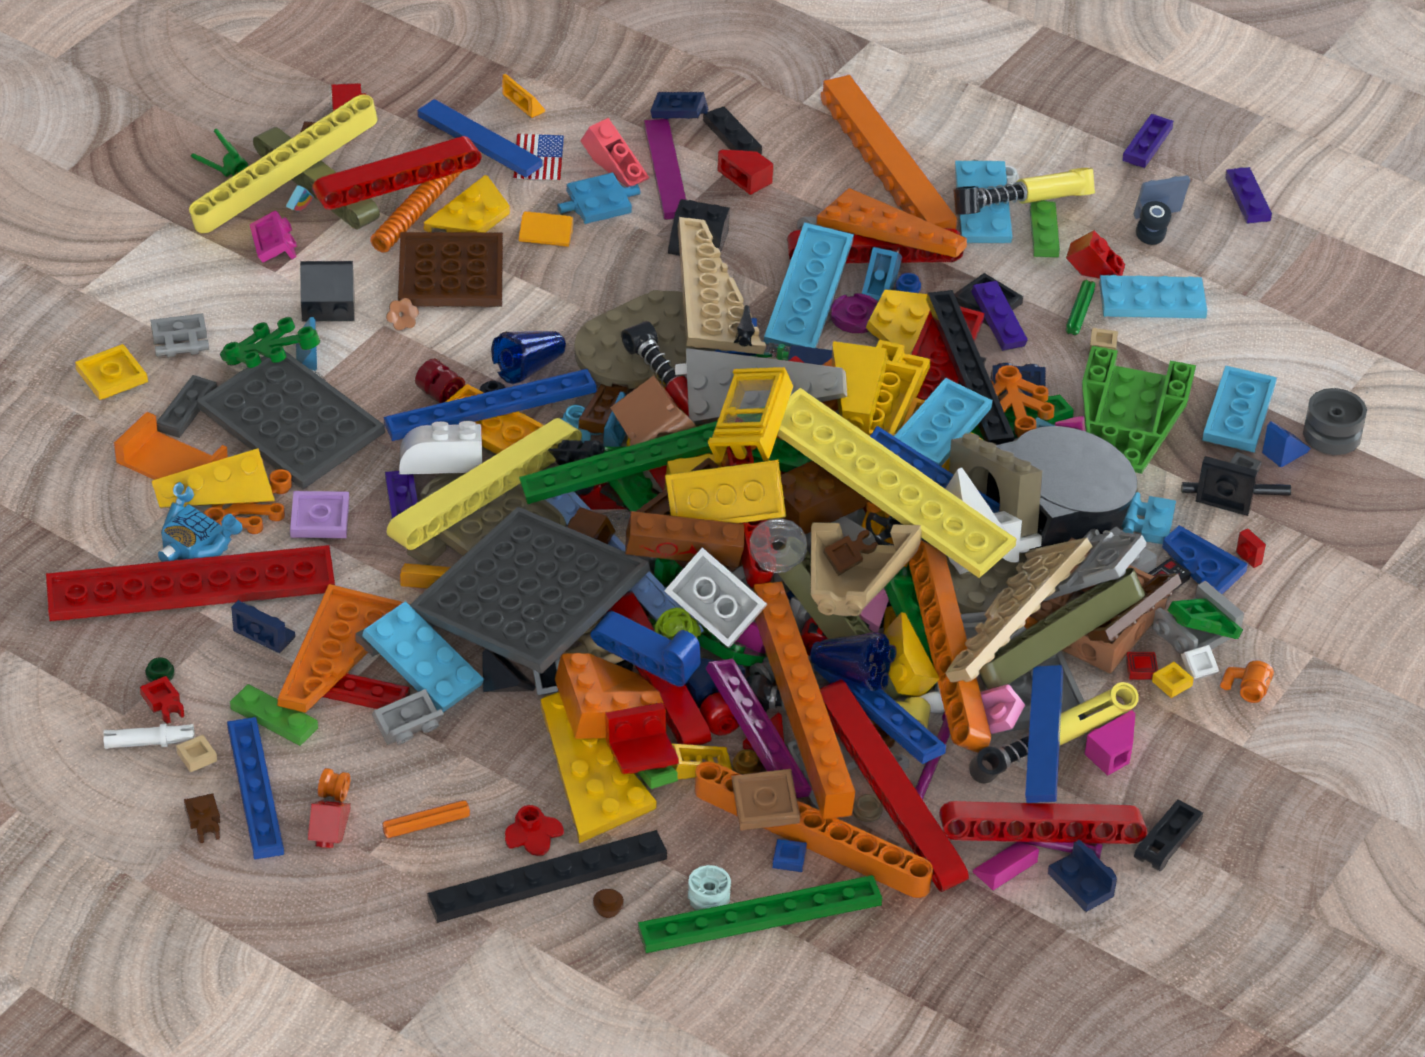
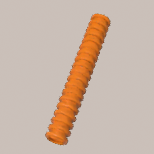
(409, 212)

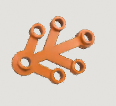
(1010, 378)
(280, 484)

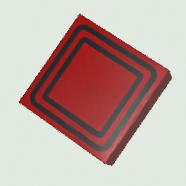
(1141, 665)

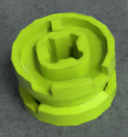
(675, 620)

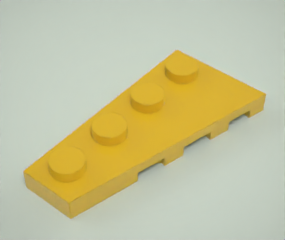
(221, 482)

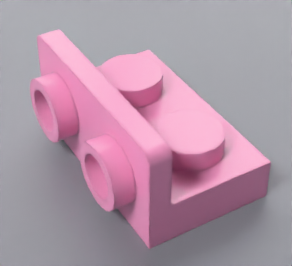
(1001, 708)

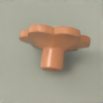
(408, 315)

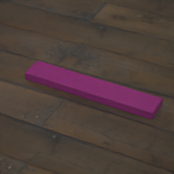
(664, 165)
(755, 722)

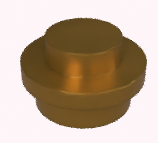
(746, 762)

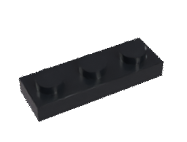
(730, 130)

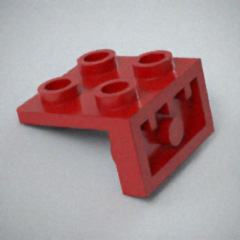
(639, 738)

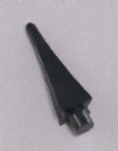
(745, 329)

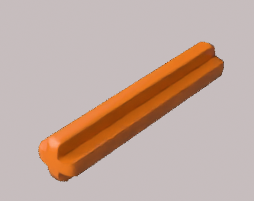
(426, 819)

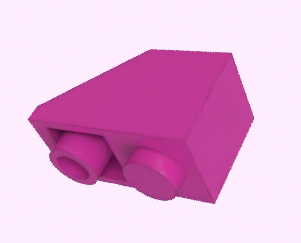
(1112, 744)

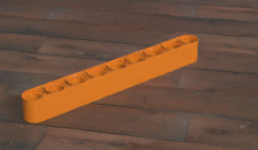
(946, 640)
(829, 837)

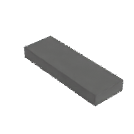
(184, 406)

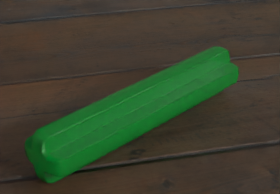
(1080, 307)

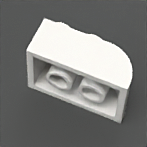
(441, 448)
(715, 597)

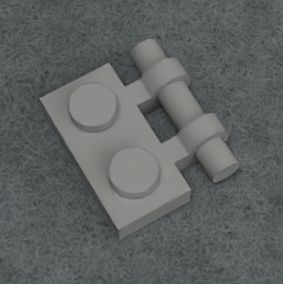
(179, 329)

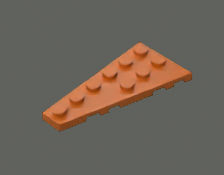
(874, 219)

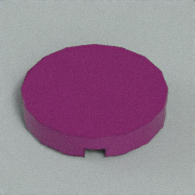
(853, 312)

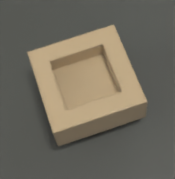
(1103, 338)
(196, 753)

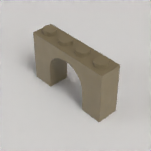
(1016, 479)

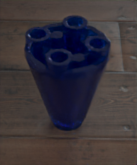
(857, 658)

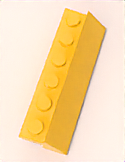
(899, 386)

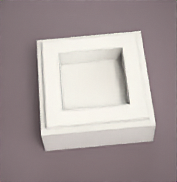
(1200, 662)

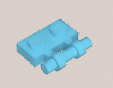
(1157, 519)

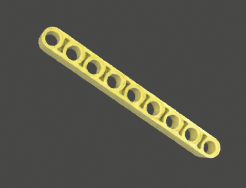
(283, 164)
(479, 485)

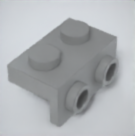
(406, 717)

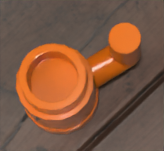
(1254, 682)

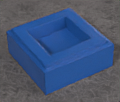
(789, 855)

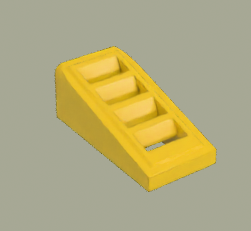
(686, 768)

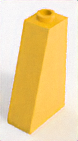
(864, 377)

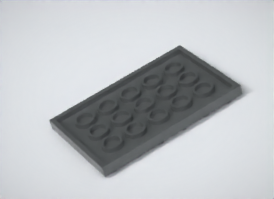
(291, 418)

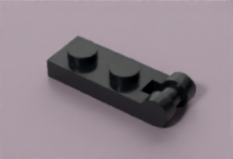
(1168, 834)

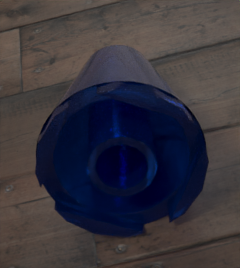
(525, 353)

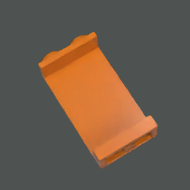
(157, 454)

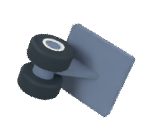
(1155, 207)

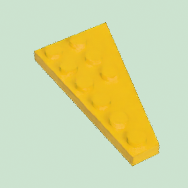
(591, 778)

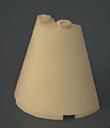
(859, 585)

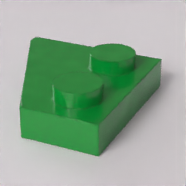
(1204, 616)
(740, 653)

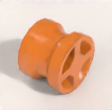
(334, 785)

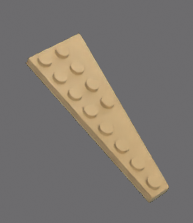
(709, 295)
(1013, 605)

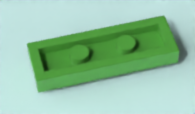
(1044, 229)
(283, 721)

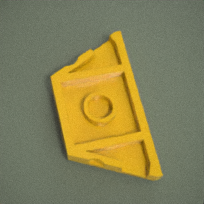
(471, 211)
(899, 318)

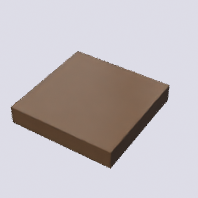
(765, 799)

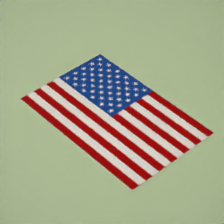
(547, 148)

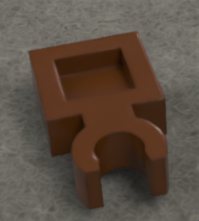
(847, 553)
(203, 815)

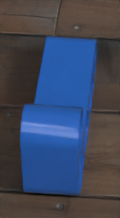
(666, 658)

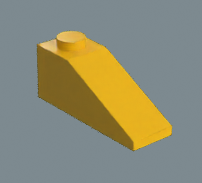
(912, 669)

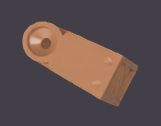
(650, 413)

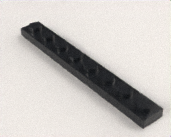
(968, 363)
(546, 876)

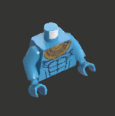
(193, 534)

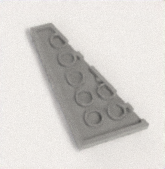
(712, 372)

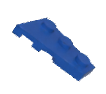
(1204, 559)

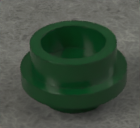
(159, 668)

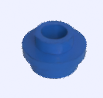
(908, 283)

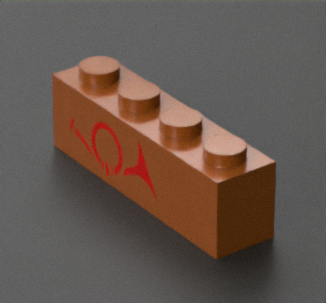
(683, 538)

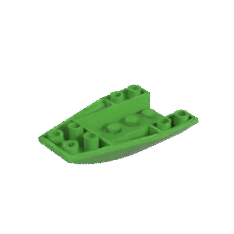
(1132, 405)

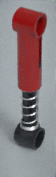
(643, 341)

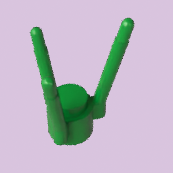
(232, 161)

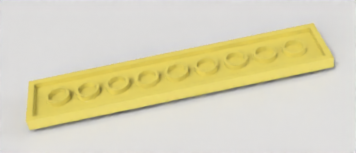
(893, 484)

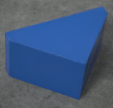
(1282, 445)

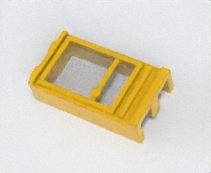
(752, 412)

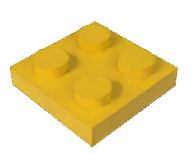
(111, 372)

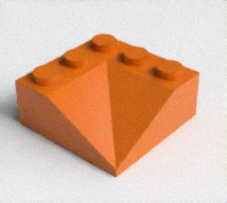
(596, 686)

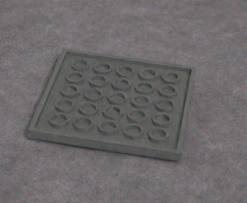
(529, 589)

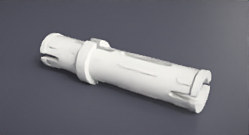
(148, 736)

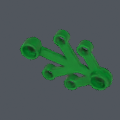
(270, 345)

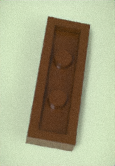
(598, 410)

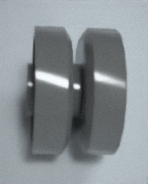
(1335, 421)

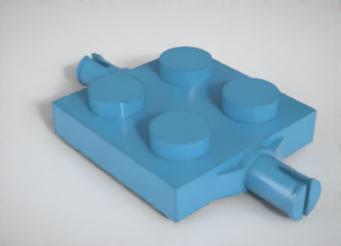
(598, 198)

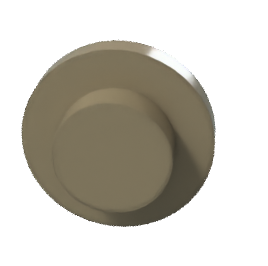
(867, 808)

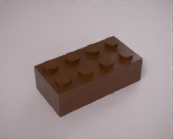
(817, 496)

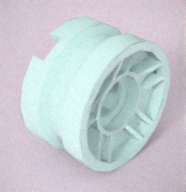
(709, 887)

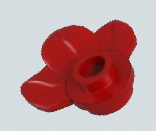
(533, 830)

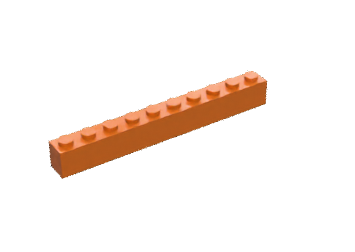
(884, 152)
(804, 703)

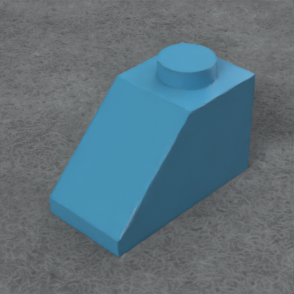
(881, 272)

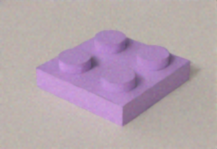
(319, 514)

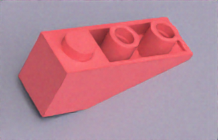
(613, 153)

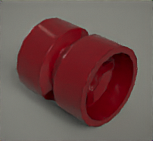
(438, 380)

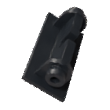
(575, 450)

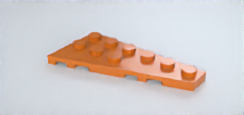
(330, 645)

